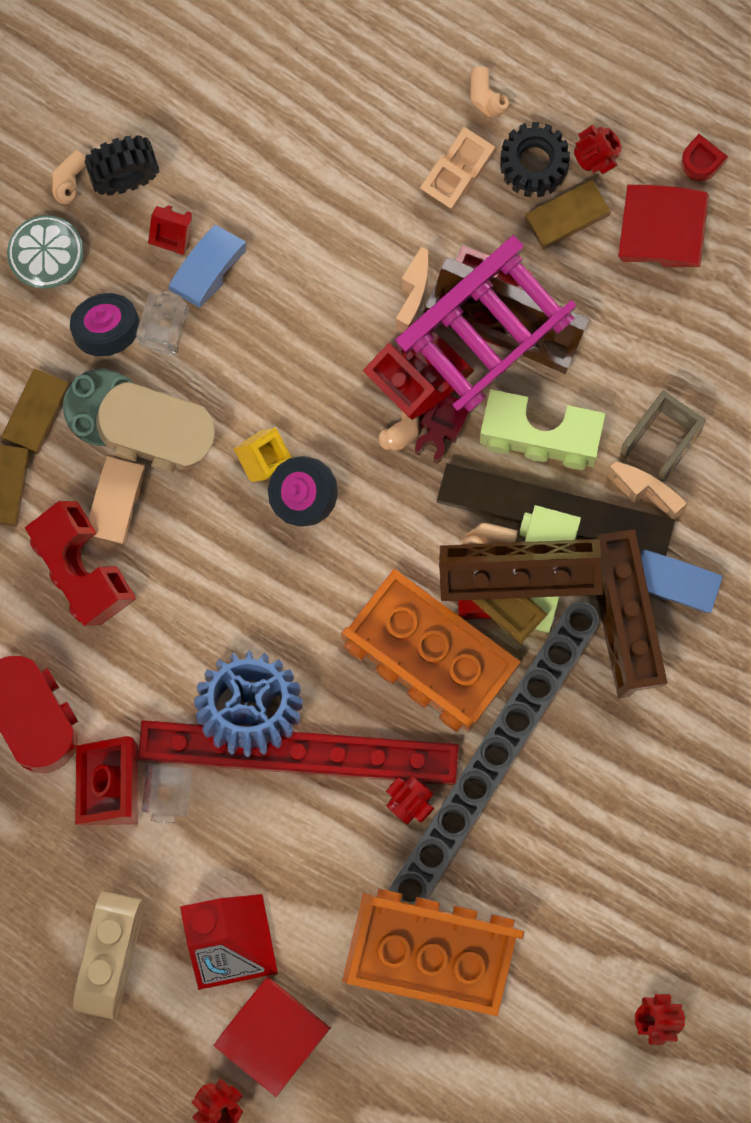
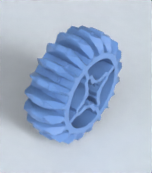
(269, 684)

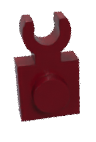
(442, 423)

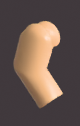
(482, 97)
(64, 179)
(400, 434)
(490, 533)

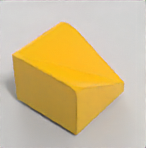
(262, 454)

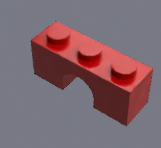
(59, 539)

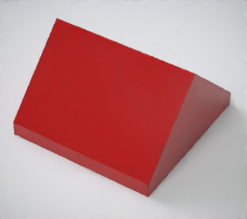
(107, 782)

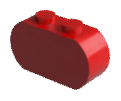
(31, 717)

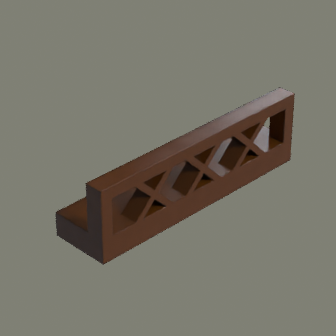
(522, 307)
(520, 570)
(628, 616)

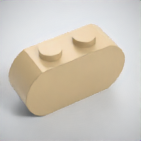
(154, 427)
(108, 955)

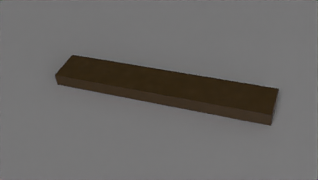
(512, 498)

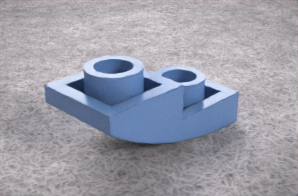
(205, 265)
(680, 581)

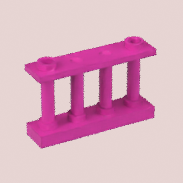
(478, 286)

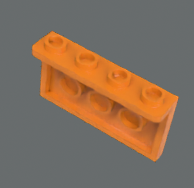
(429, 652)
(431, 952)

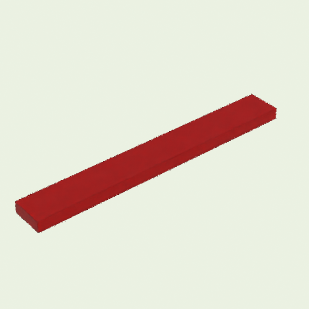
(304, 754)

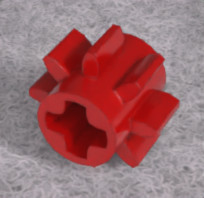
(597, 149)
(409, 799)
(659, 1019)
(217, 1103)

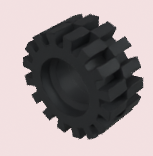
(539, 138)
(121, 165)

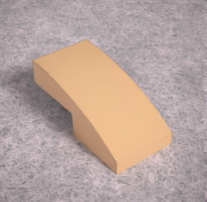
(459, 168)
(415, 284)
(637, 483)
(115, 498)

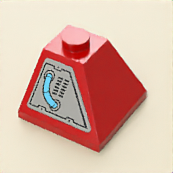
(229, 940)

